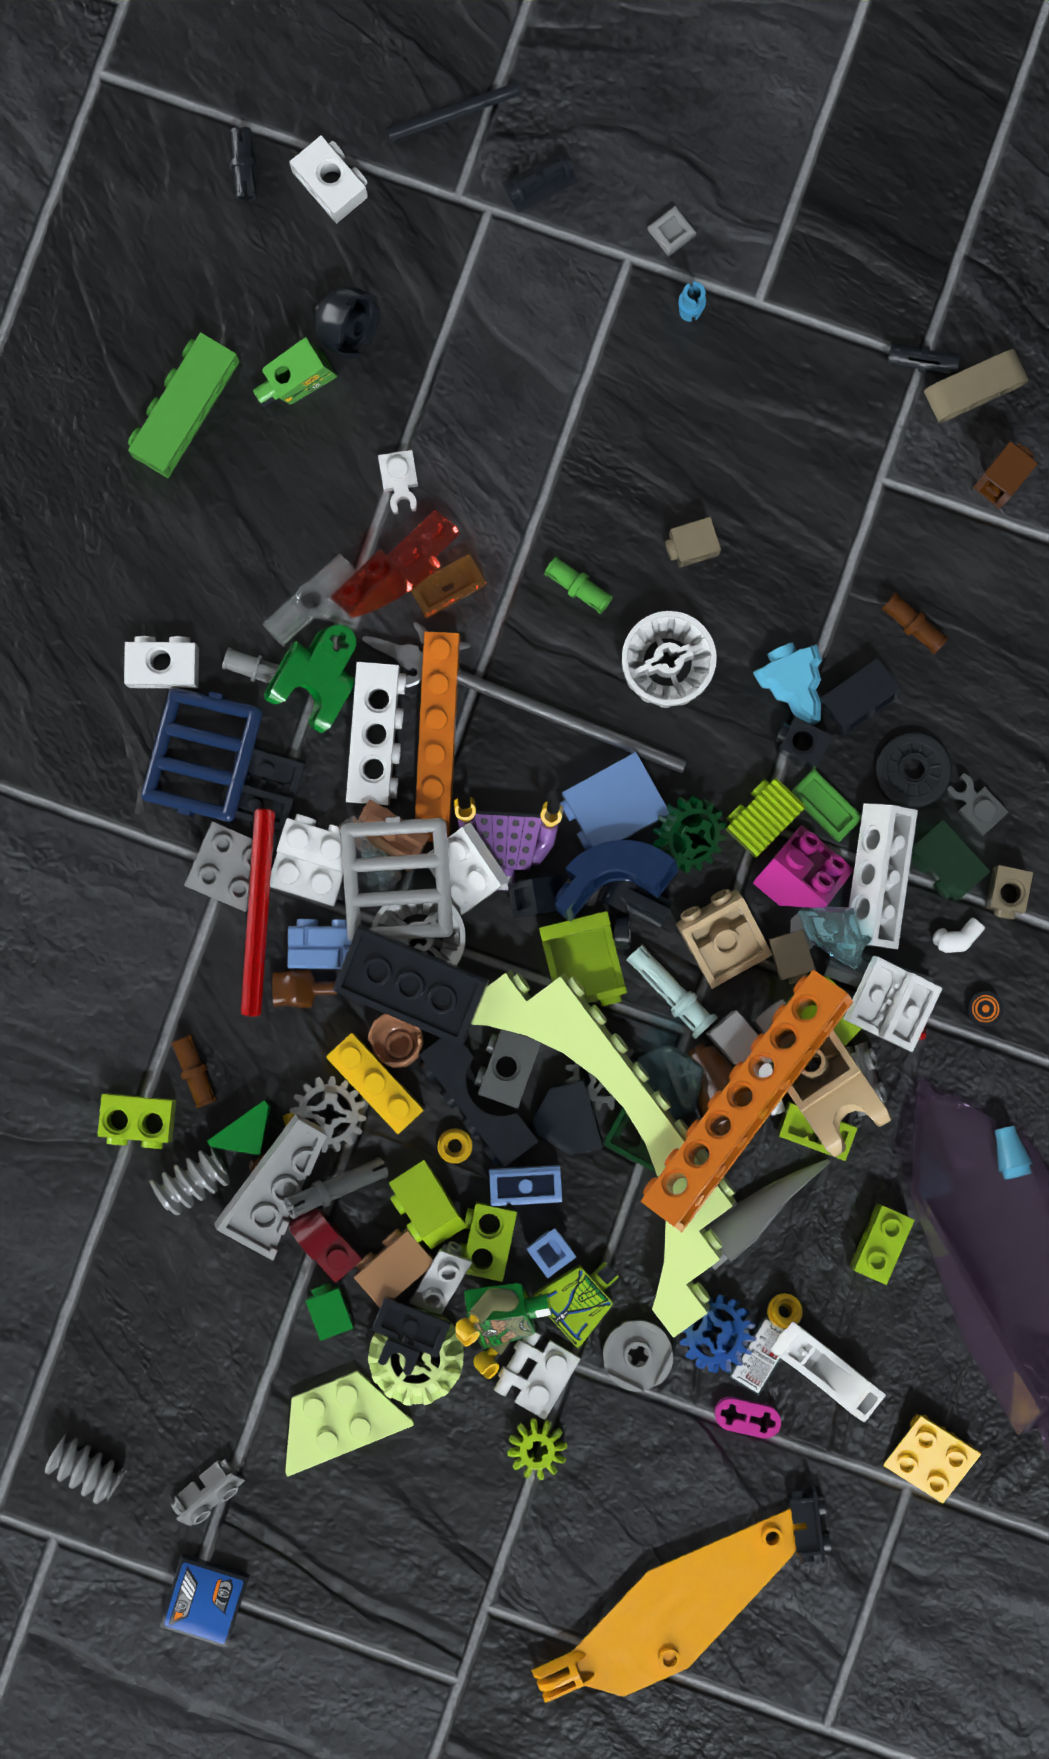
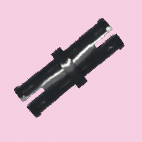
(243, 164)
(923, 358)

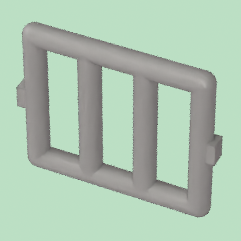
(438, 859)

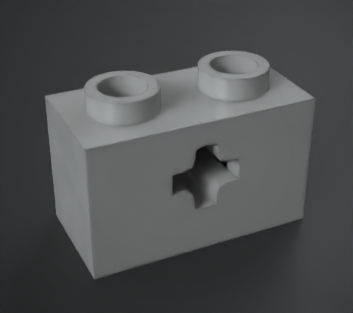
(733, 1037)

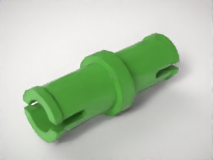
(578, 585)

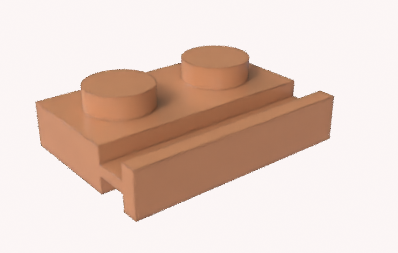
(392, 844)

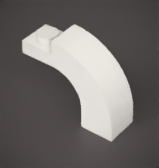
(828, 1371)

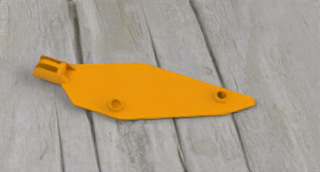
(673, 1613)

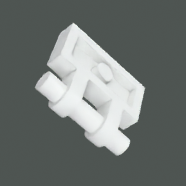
(546, 1379)

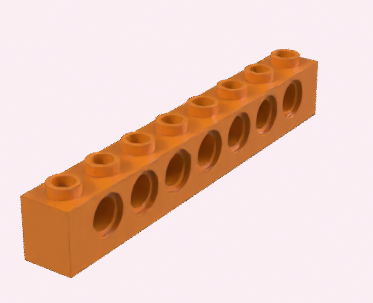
(746, 1120)

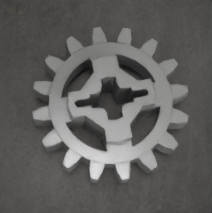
(330, 1098)

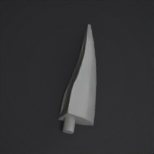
(752, 1215)

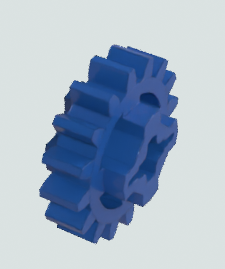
(722, 1347)

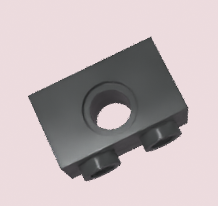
(507, 1089)

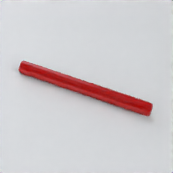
(257, 912)

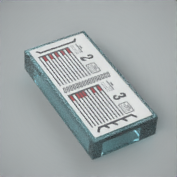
(762, 1362)

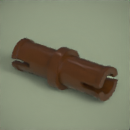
(914, 623)
(193, 1071)

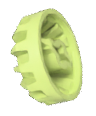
(441, 1375)

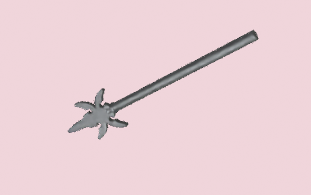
(411, 657)

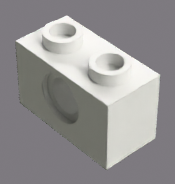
(335, 198)
(181, 672)

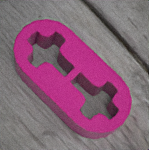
(750, 1409)

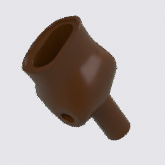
(298, 988)

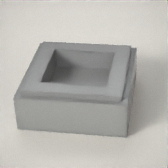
(671, 231)

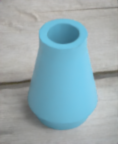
(1011, 1154)

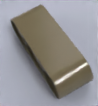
(976, 385)

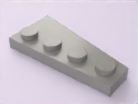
(258, 1209)

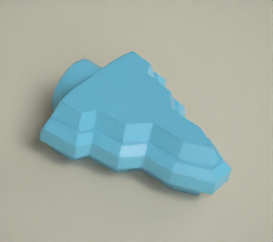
(794, 680)

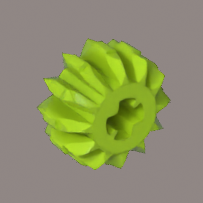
(548, 1454)

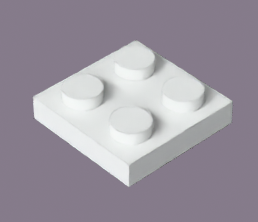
(472, 869)

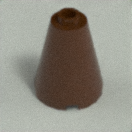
(715, 1078)

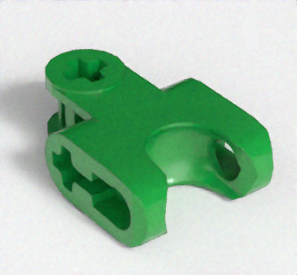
(318, 672)

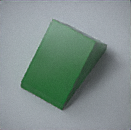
(245, 1133)

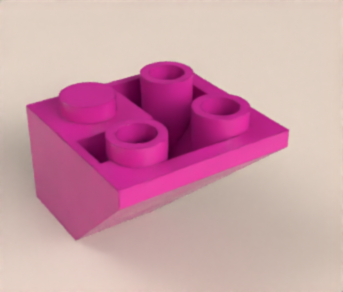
(803, 872)

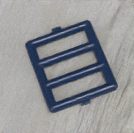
(169, 728)

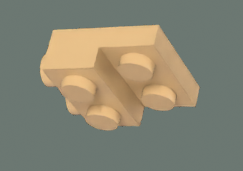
(723, 937)

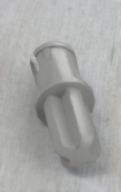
(249, 665)

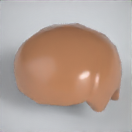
(395, 1041)

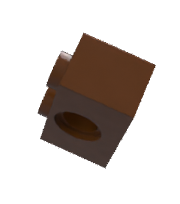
(1006, 474)

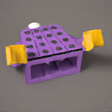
(513, 838)

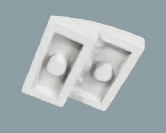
(892, 1003)

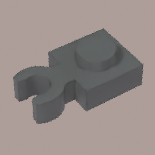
(980, 808)

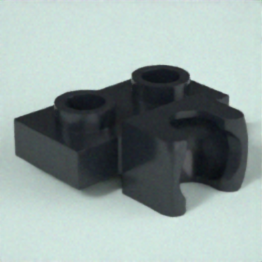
(408, 1332)

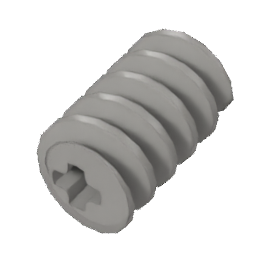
(191, 1182)
(84, 1470)

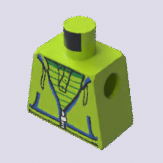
(579, 1300)

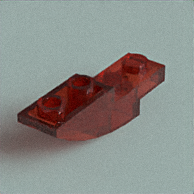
(395, 574)

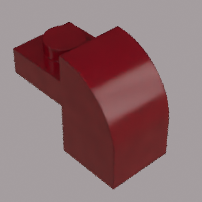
(324, 1243)

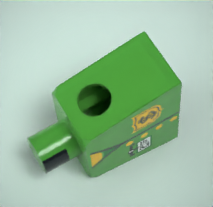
(308, 372)

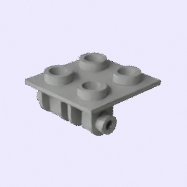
(223, 867)

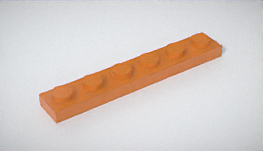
(437, 727)

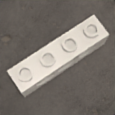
(369, 679)
(882, 871)

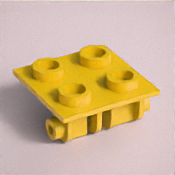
(932, 1458)

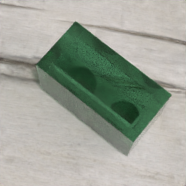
(947, 862)

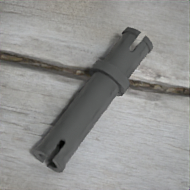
(324, 1192)

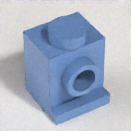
(550, 1252)

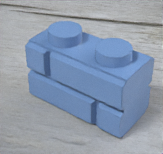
(316, 945)
(525, 1185)

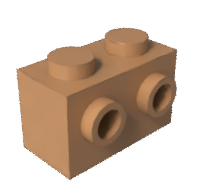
(393, 1267)

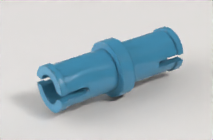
(692, 301)

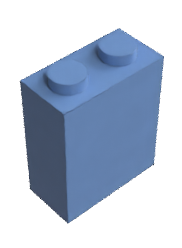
(614, 803)

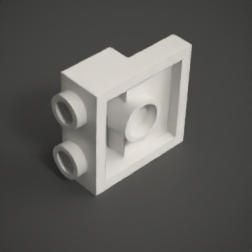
(309, 861)

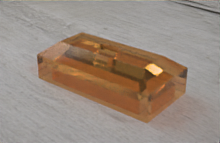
(461, 574)

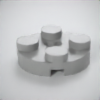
(644, 1374)

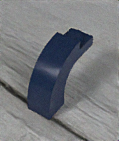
(614, 862)

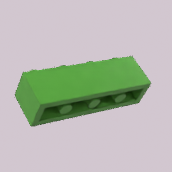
(183, 405)

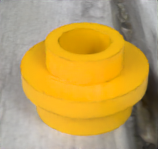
(452, 1157)
(791, 1304)

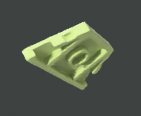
(339, 1420)

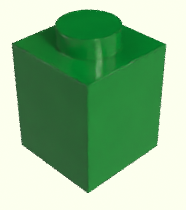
(329, 1311)

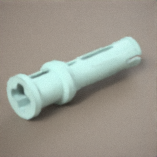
(682, 1002)

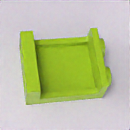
(588, 953)

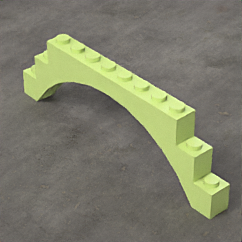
(568, 1024)

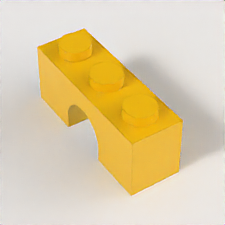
(375, 1083)

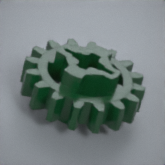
(697, 818)

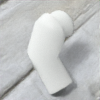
(958, 940)

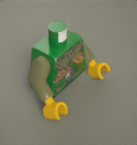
(498, 1317)

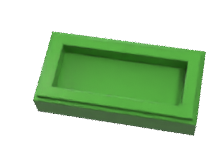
(826, 806)

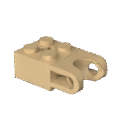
(833, 1092)

